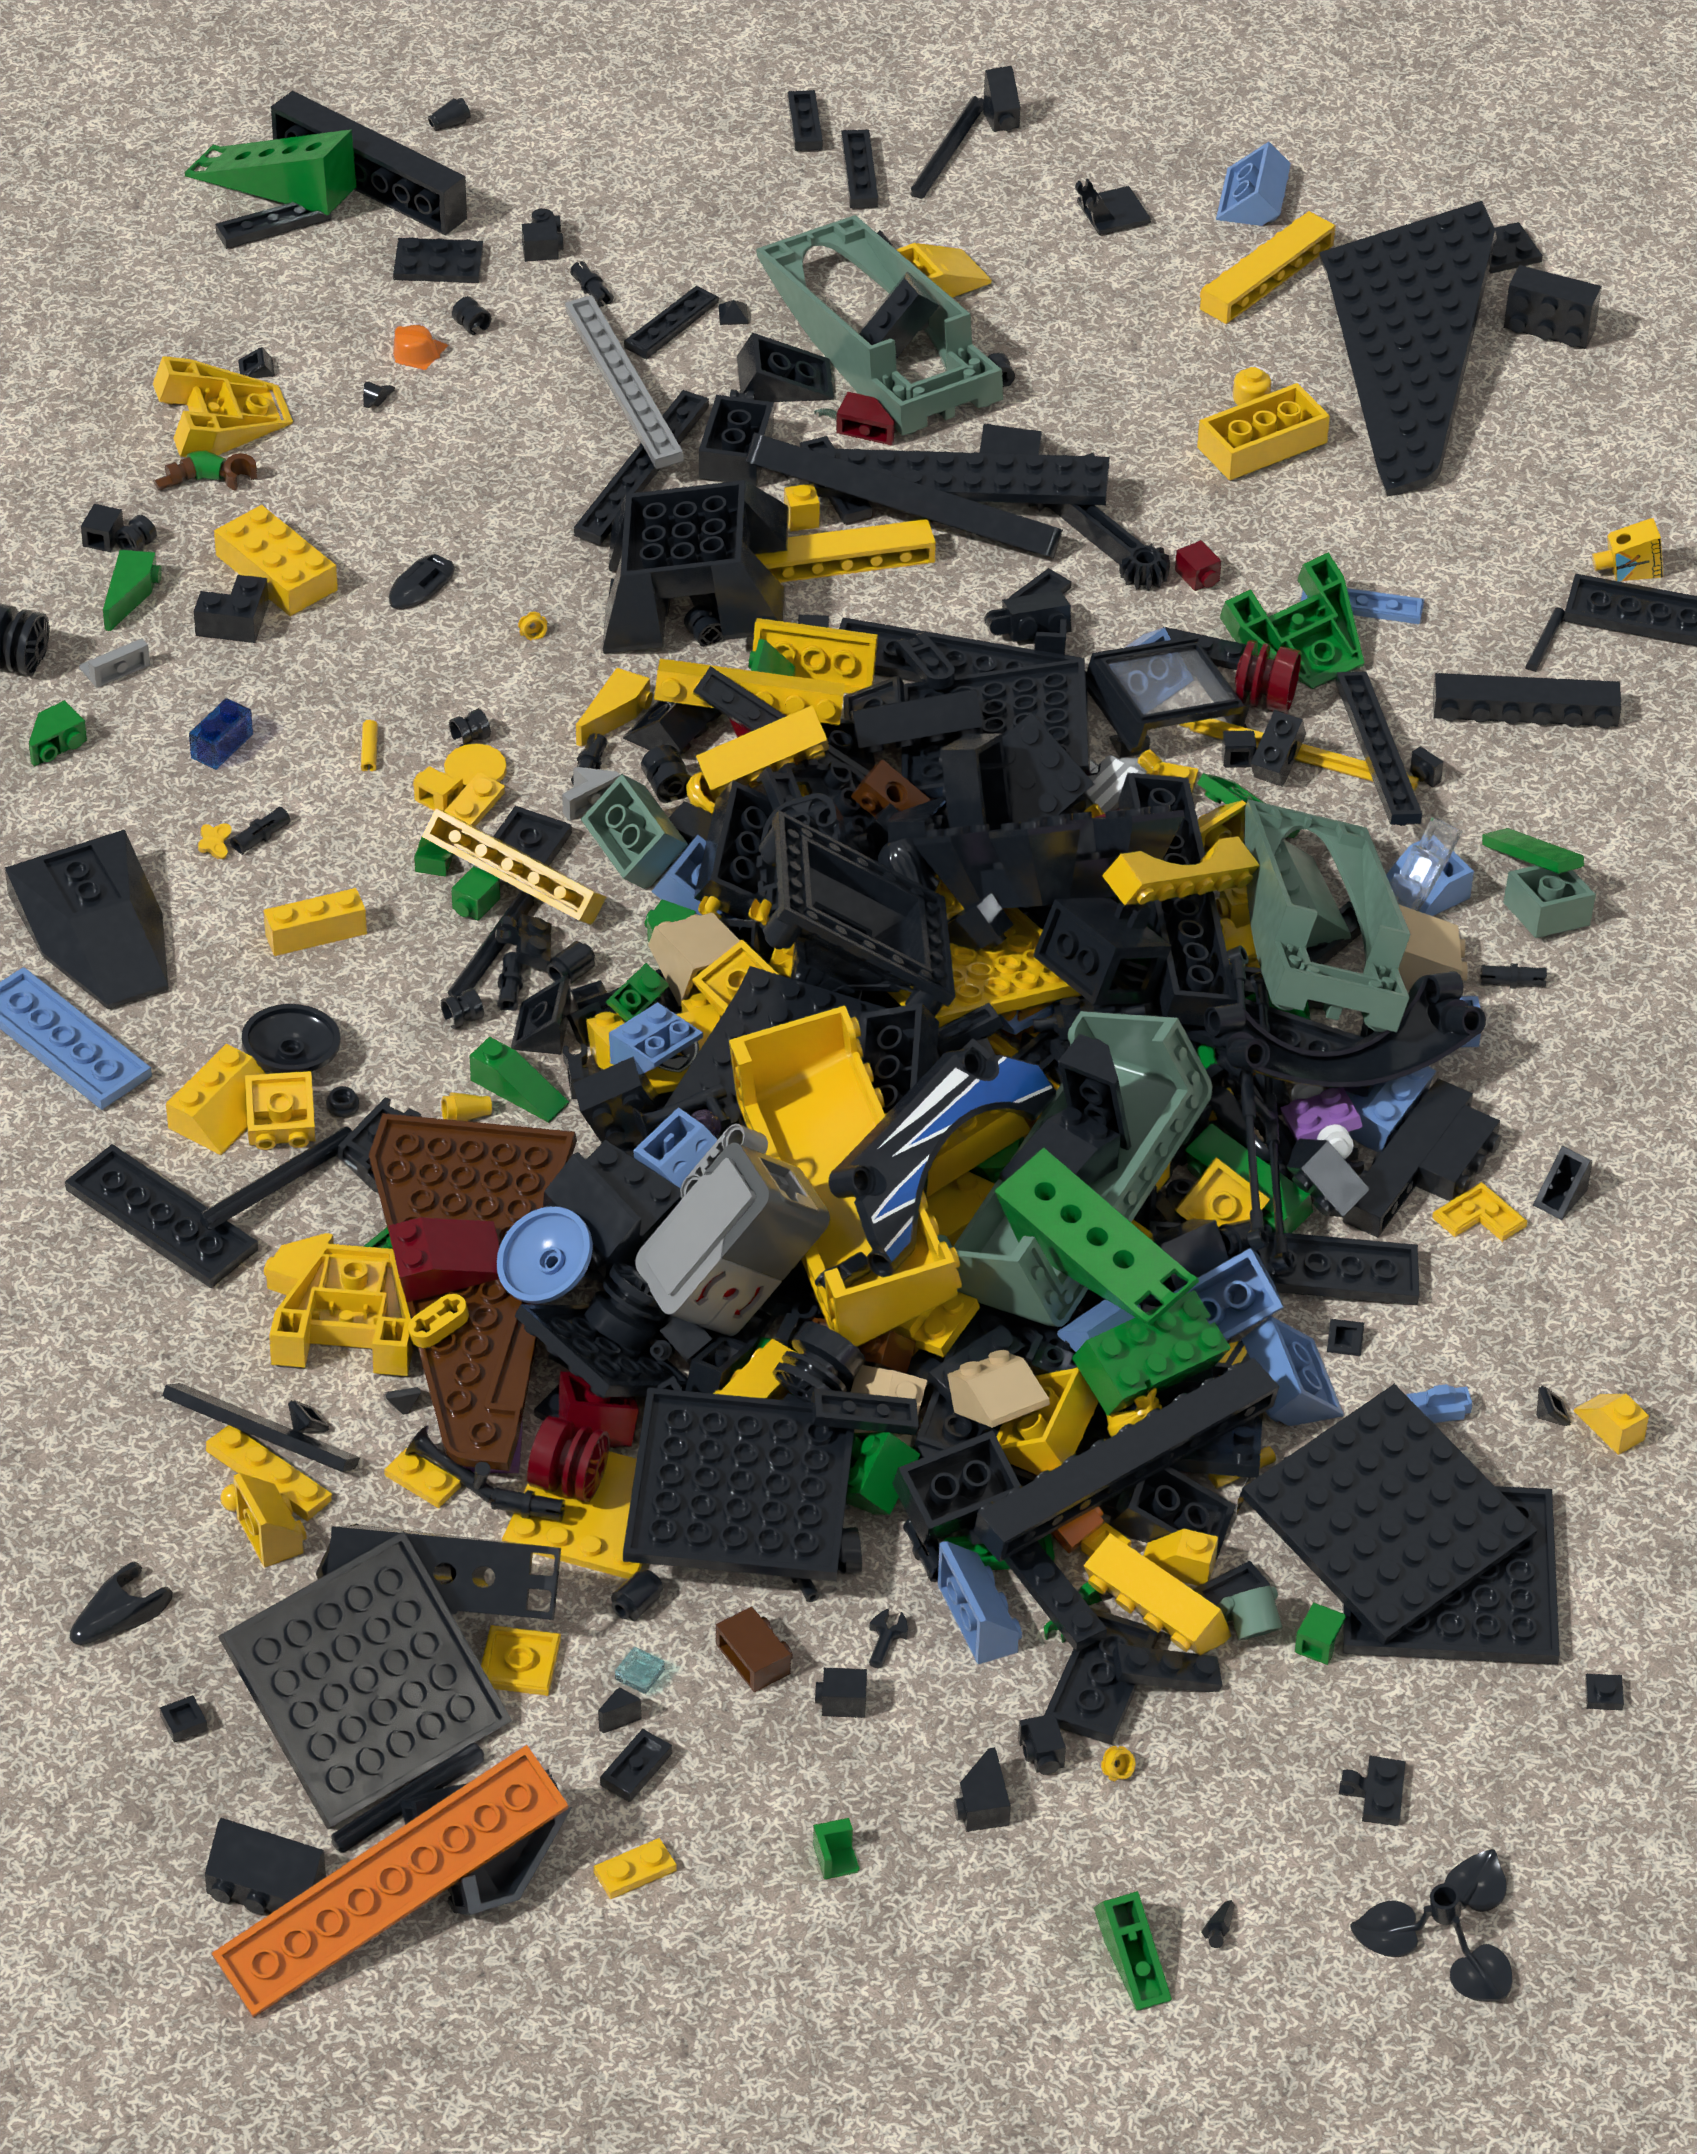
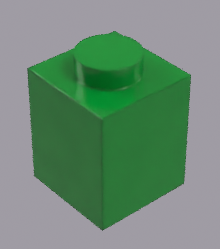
(475, 893)

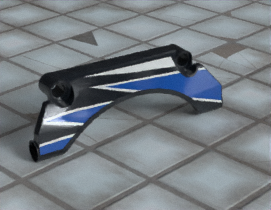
(894, 1159)

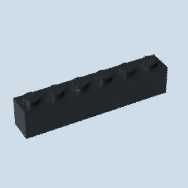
(1526, 700)
(1397, 1166)

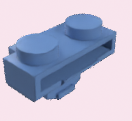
(1443, 1403)

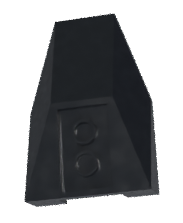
(94, 918)

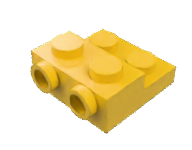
(280, 1109)
(940, 1326)

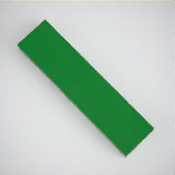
(1533, 850)

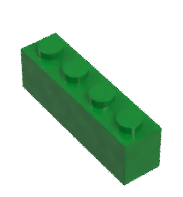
(1215, 1143)

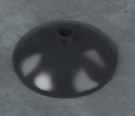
(291, 1038)

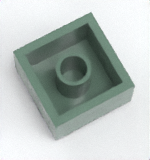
(1549, 900)

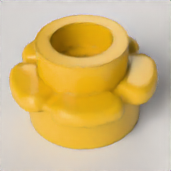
(540, 626)
(1125, 1763)

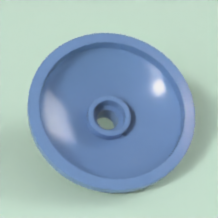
(534, 1247)

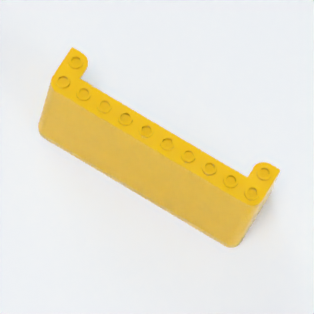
(814, 1106)

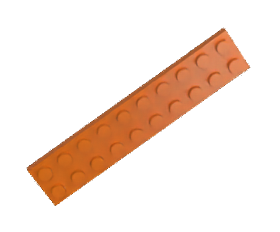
(389, 1881)

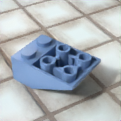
(675, 1147)

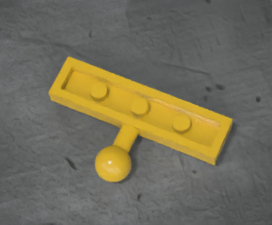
(252, 1459)

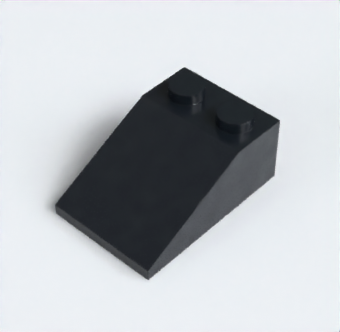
(783, 372)
(1076, 1141)
(1169, 1504)

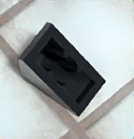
(1564, 1183)

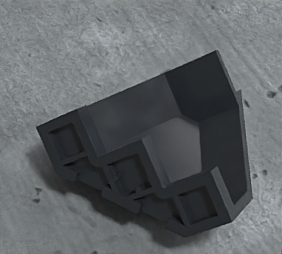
(504, 1876)

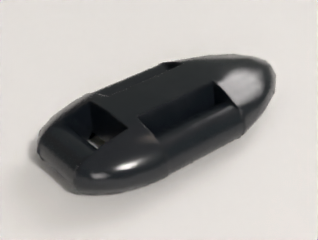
(420, 581)

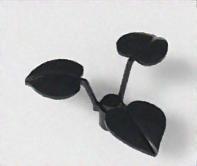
(1474, 1882)

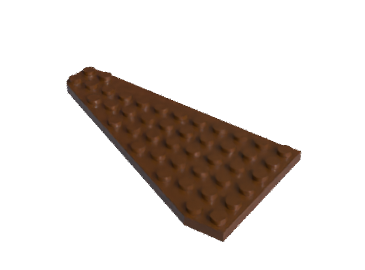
(481, 1174)

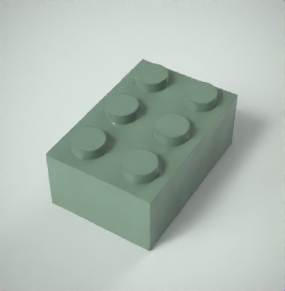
(634, 832)

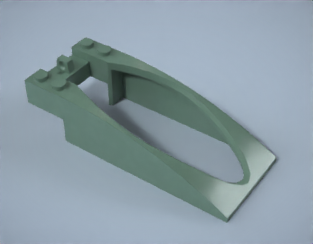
(872, 368)
(1283, 929)

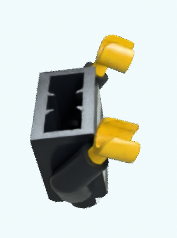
(747, 930)

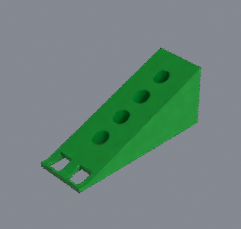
(302, 169)
(1088, 1237)

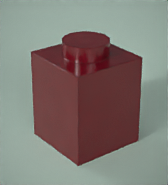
(1198, 565)

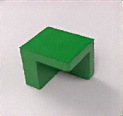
(1318, 1633)
(834, 1848)

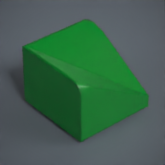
(432, 858)

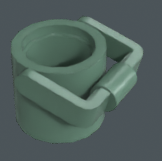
(1252, 1612)

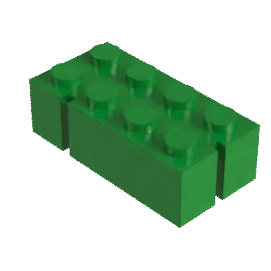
(1159, 1354)

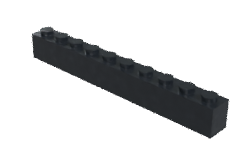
(1125, 1459)

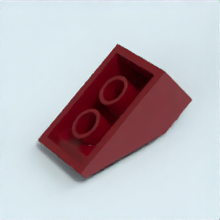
(443, 1255)

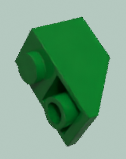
(56, 732)
(638, 993)

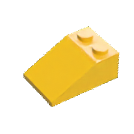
(724, 976)

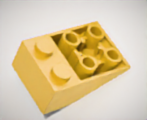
(946, 267)

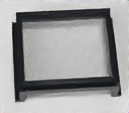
(1160, 688)

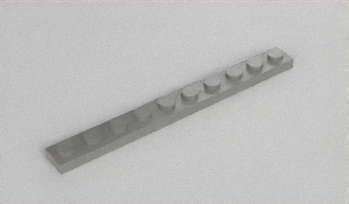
(624, 382)

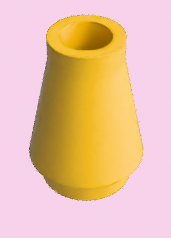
(465, 1106)

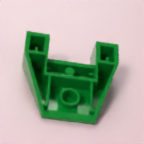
(1317, 626)

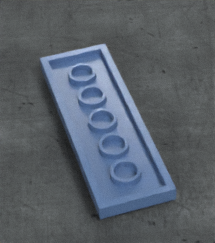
(68, 1040)

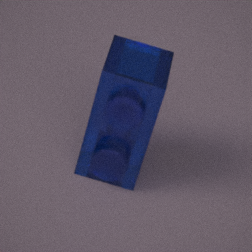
(221, 733)

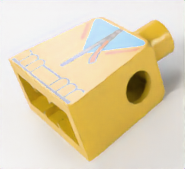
(1632, 552)

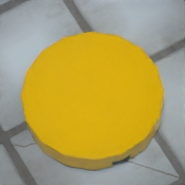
(471, 759)

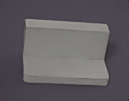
(117, 663)

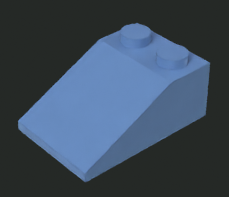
(681, 879)

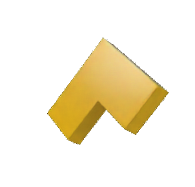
(1481, 1206)

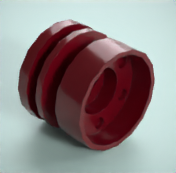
(1268, 676)
(568, 1458)

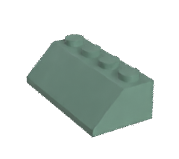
(1309, 890)

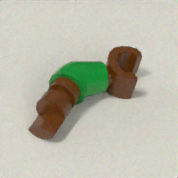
(208, 466)

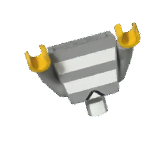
(1110, 777)

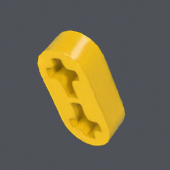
(438, 1320)

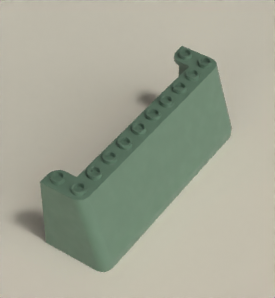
(1162, 1099)

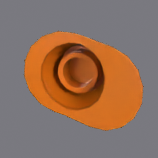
(416, 347)

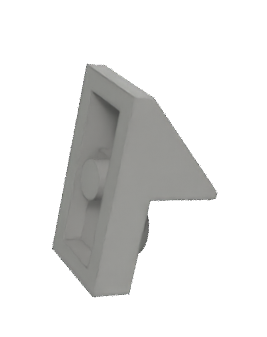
(588, 788)

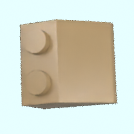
(889, 1383)
(996, 1389)

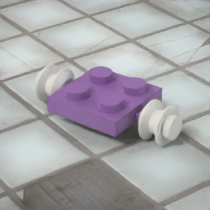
(1322, 1116)

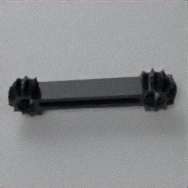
(1137, 562)

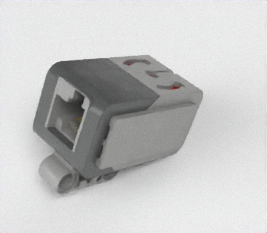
(731, 1234)

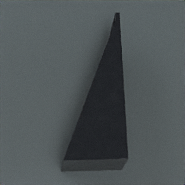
(471, 1559)

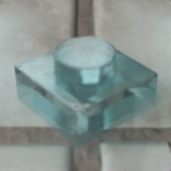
(639, 1670)

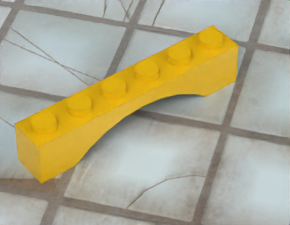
(1143, 878)

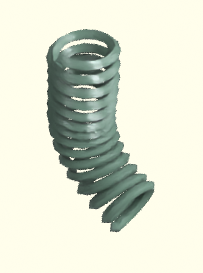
(827, 413)

